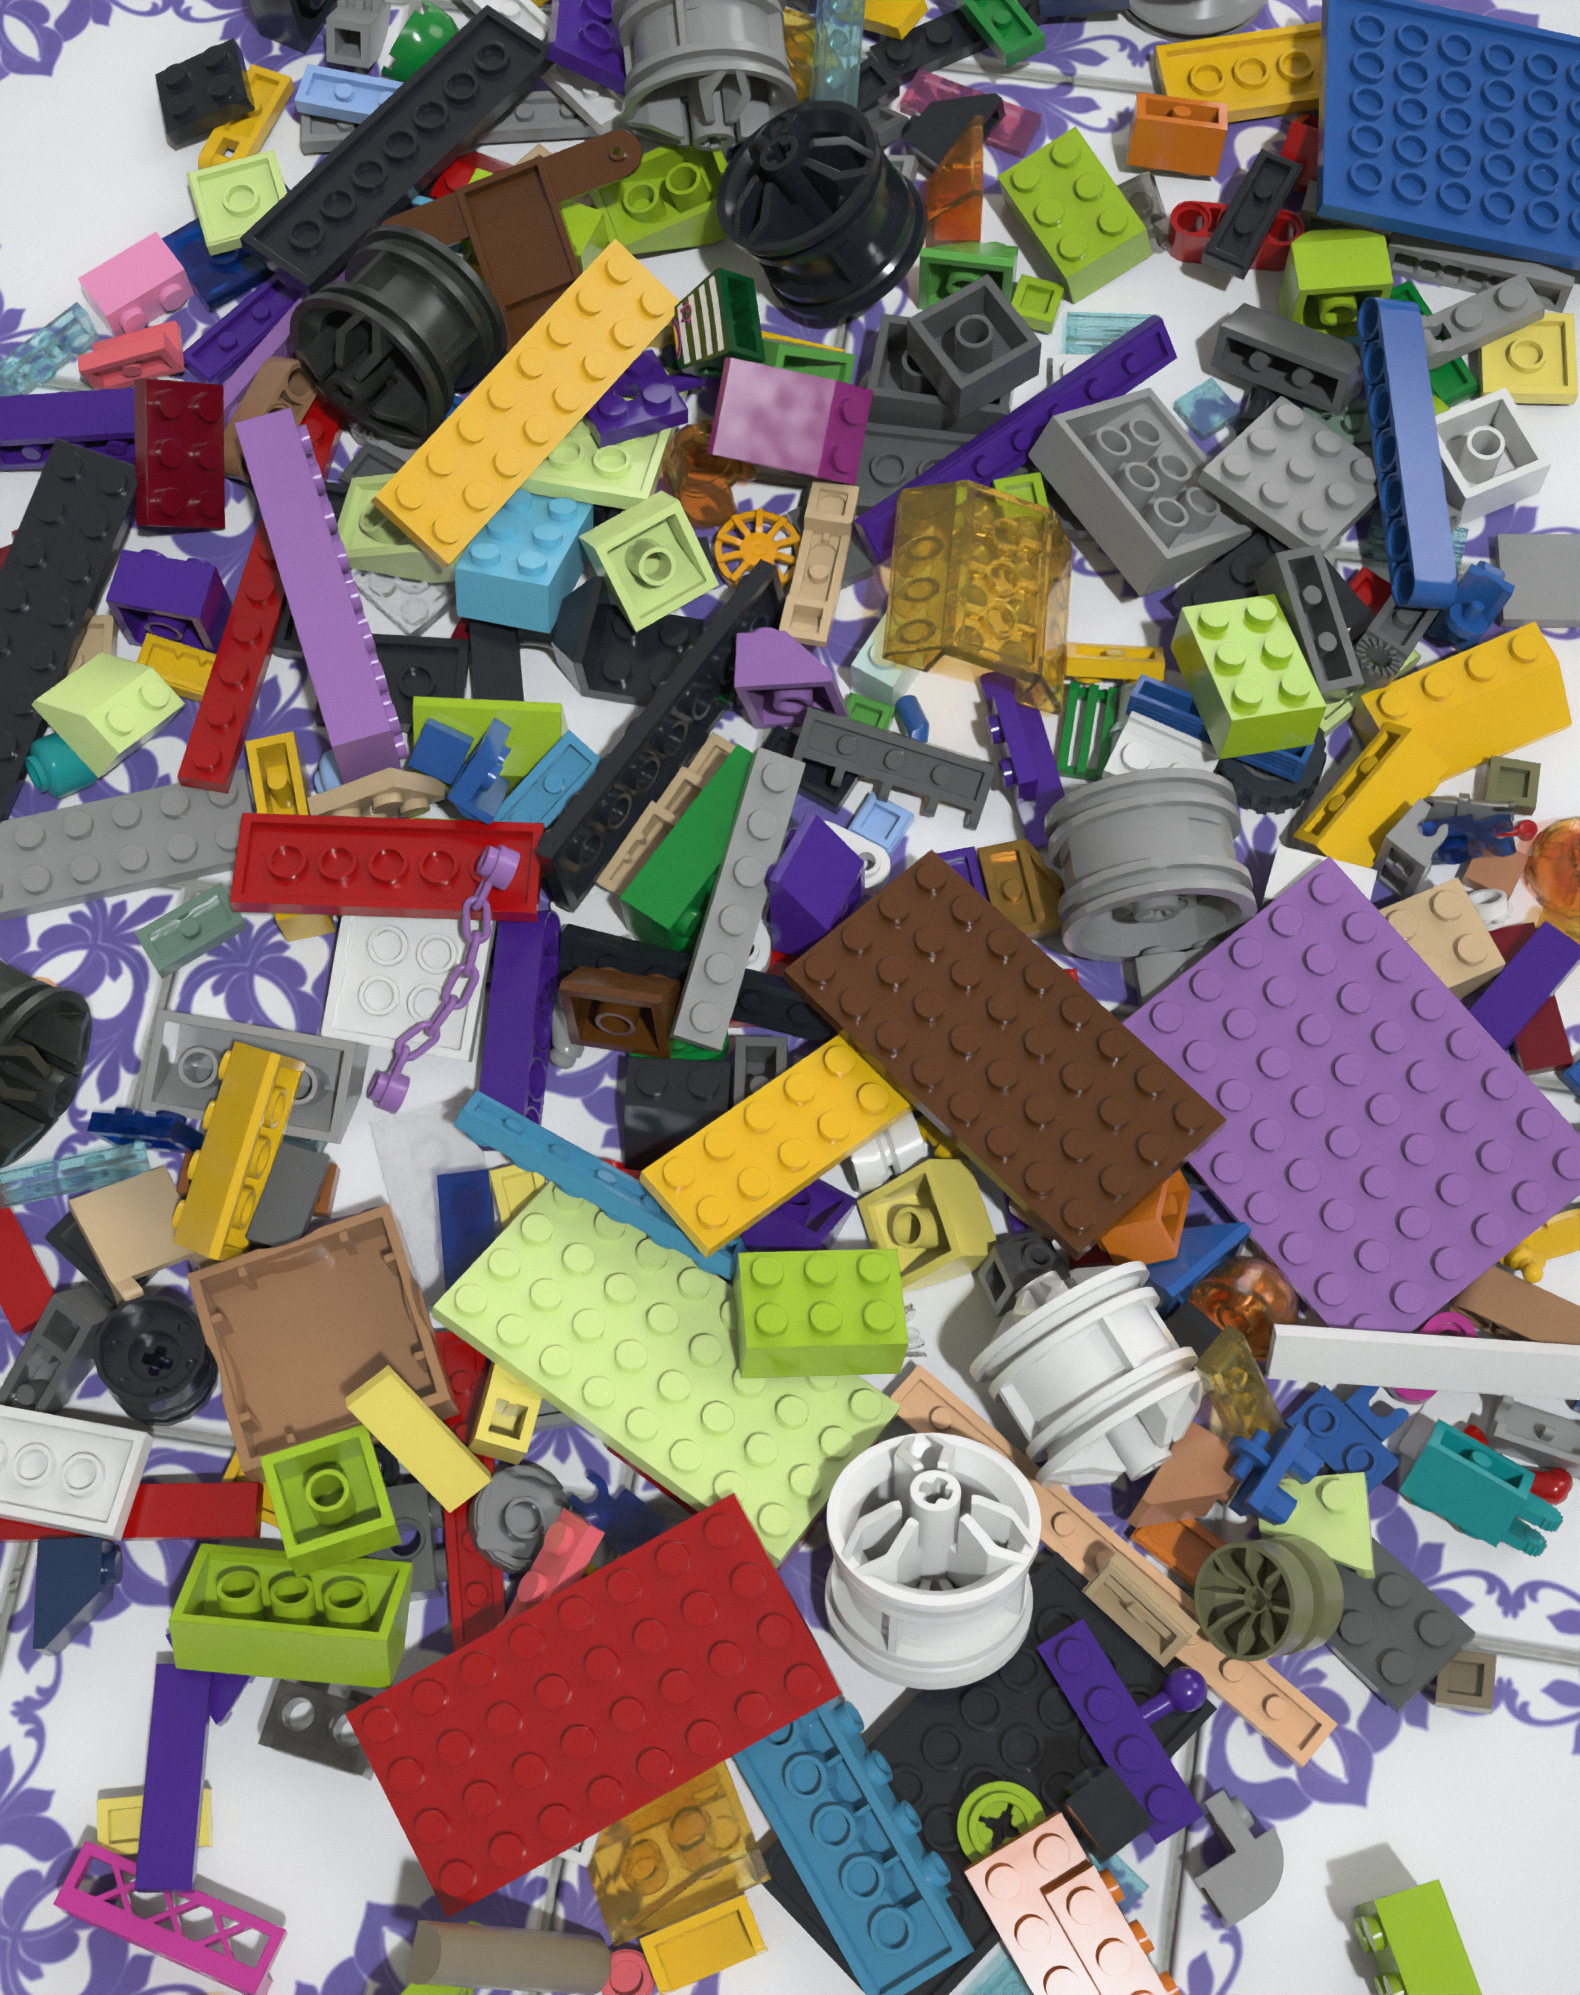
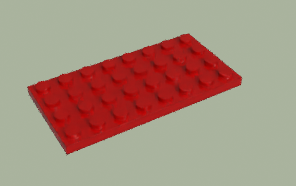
(592, 1704)

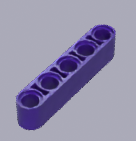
(521, 1014)

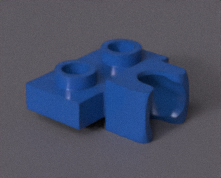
(1350, 1434)

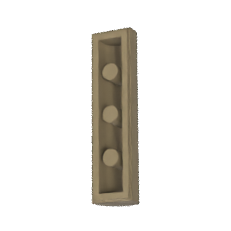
(508, 1959)

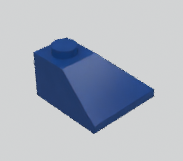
(1198, 1254)

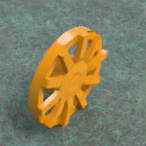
(756, 545)

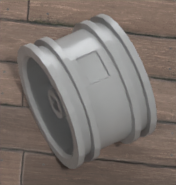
(1148, 863)

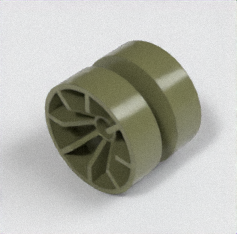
(1268, 1598)

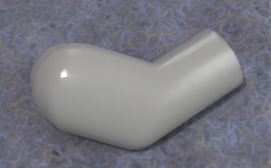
(563, 1052)

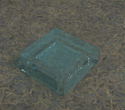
(1206, 409)

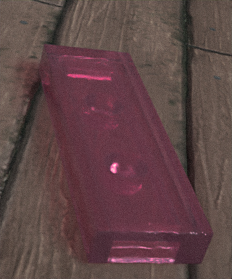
(1010, 136)

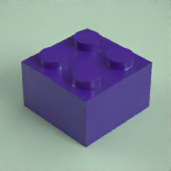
(169, 599)

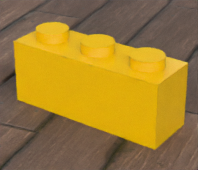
(1372, 797)

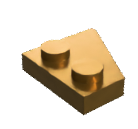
(1022, 887)

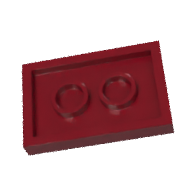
(179, 454)

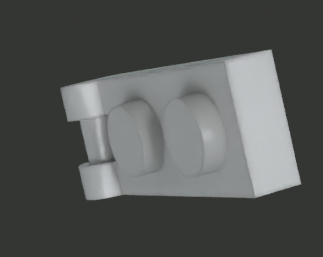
(1480, 320)

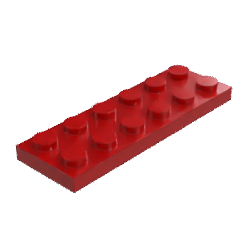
(380, 866)

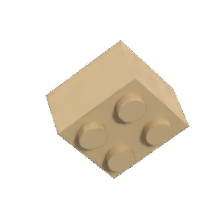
(1448, 937)

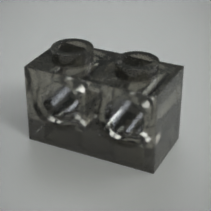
(322, 1739)

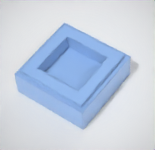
(882, 823)

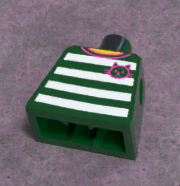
(716, 323)

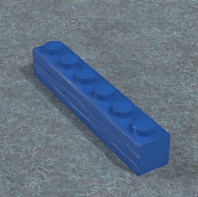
(1177, 710)

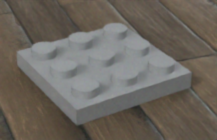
(1294, 478)

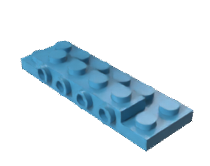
(856, 1849)

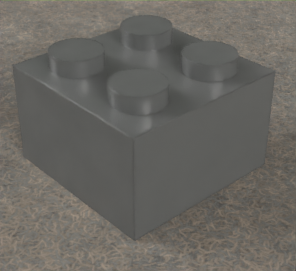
(973, 346)

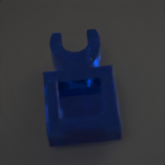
(624, 1520)

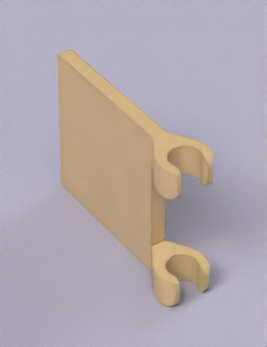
(133, 1231)

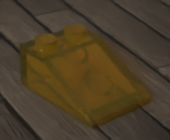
(676, 1856)

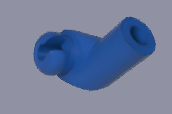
(913, 717)

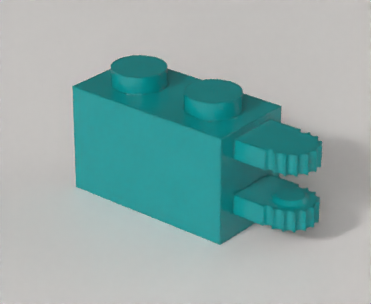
(1478, 1491)

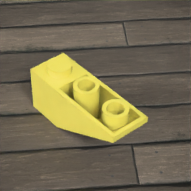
(504, 1418)

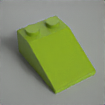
(665, 201)

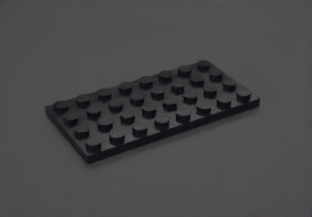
(995, 1730)

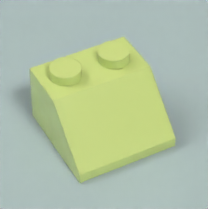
(649, 559)
(108, 709)

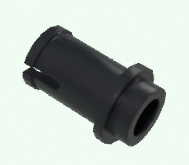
(1259, 400)

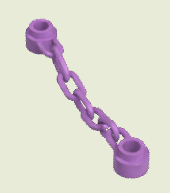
(497, 869)

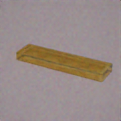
(1237, 1386)

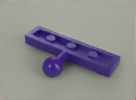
(1123, 1728)

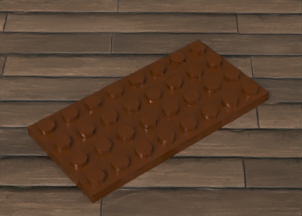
(1005, 1053)

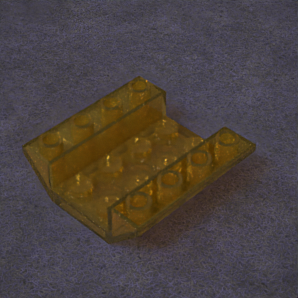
(981, 584)

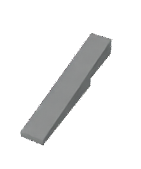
(1449, 263)

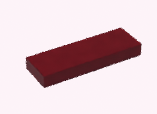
(1543, 1042)

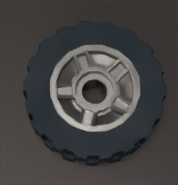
(1269, 792)

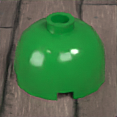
(419, 41)

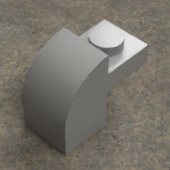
(357, 32)
(1251, 1870)

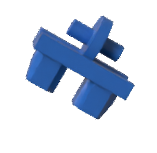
(1477, 603)
(1284, 1454)

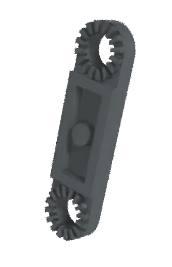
(1390, 641)

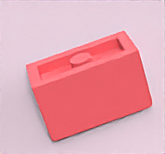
(134, 355)

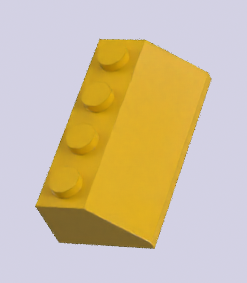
(1476, 701)
(237, 1150)

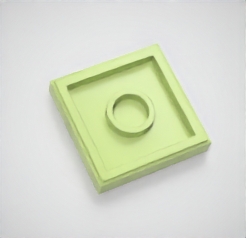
(235, 197)

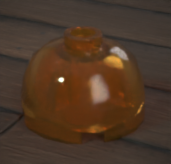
(1555, 864)
(1249, 1298)

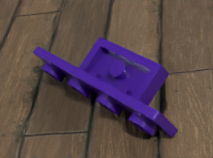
(1026, 755)

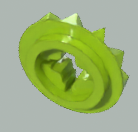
(990, 1802)

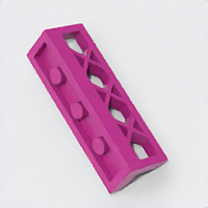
(163, 1942)

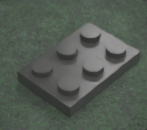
(1395, 1630)

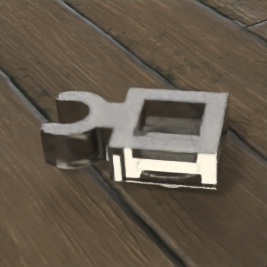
(1147, 203)

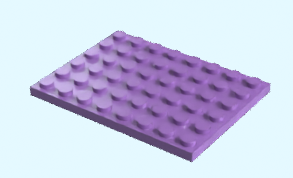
(1363, 1109)

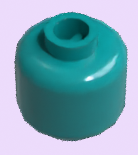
(57, 767)

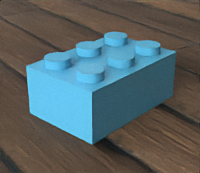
(524, 562)

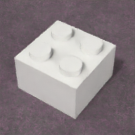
(1489, 455)

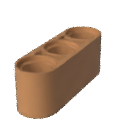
(267, 394)
(1517, 1310)

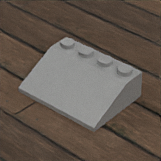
(1136, 490)

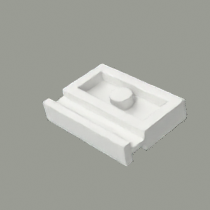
(1153, 745)

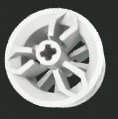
(1092, 1375)
(904, 1536)

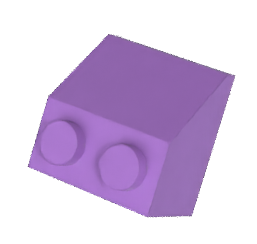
(781, 679)

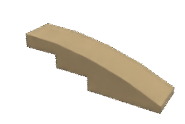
(662, 816)

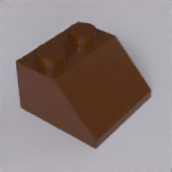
(620, 1010)

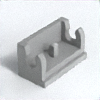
(1407, 854)
(1534, 1435)

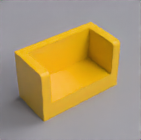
(703, 1945)

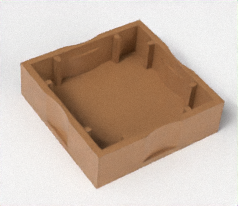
(313, 1325)

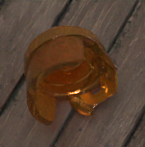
(701, 479)

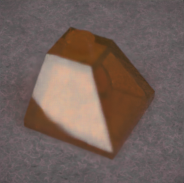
(956, 191)

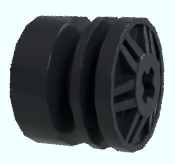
(142, 1337)

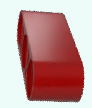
(1204, 218)

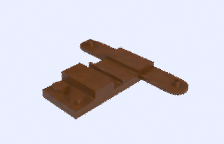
(521, 225)

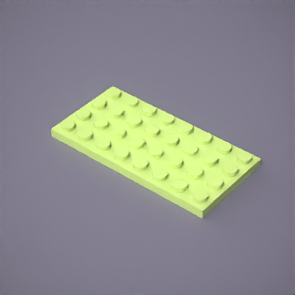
(651, 1366)

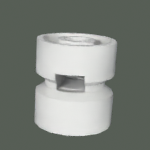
(887, 1155)

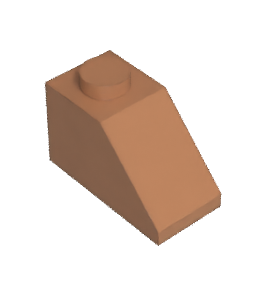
(1188, 1481)

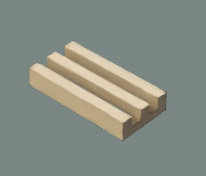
(1145, 1604)

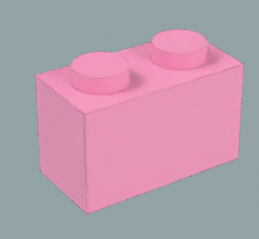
(137, 286)

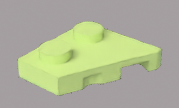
(1333, 1516)

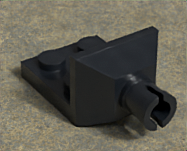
(604, 652)

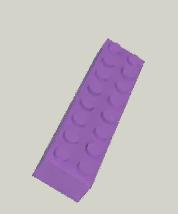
(322, 595)

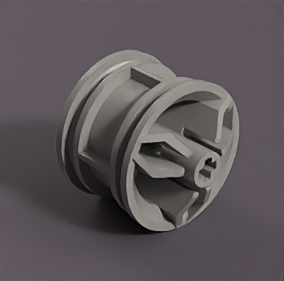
(703, 69)

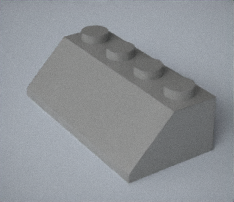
(188, 1057)

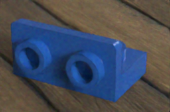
(479, 786)

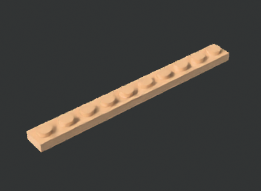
(1087, 1543)

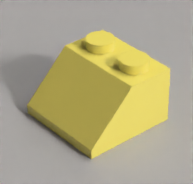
(932, 1221)

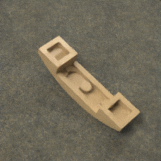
(820, 563)

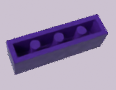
(90, 419)

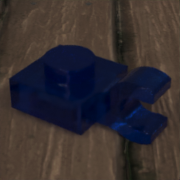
(1468, 838)

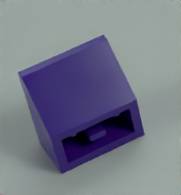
(812, 886)

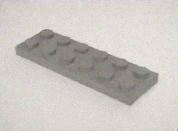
(119, 845)

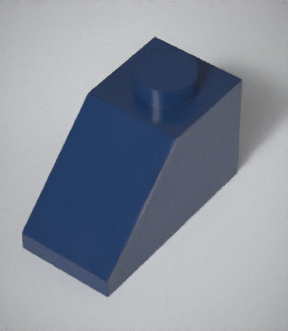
(71, 1588)

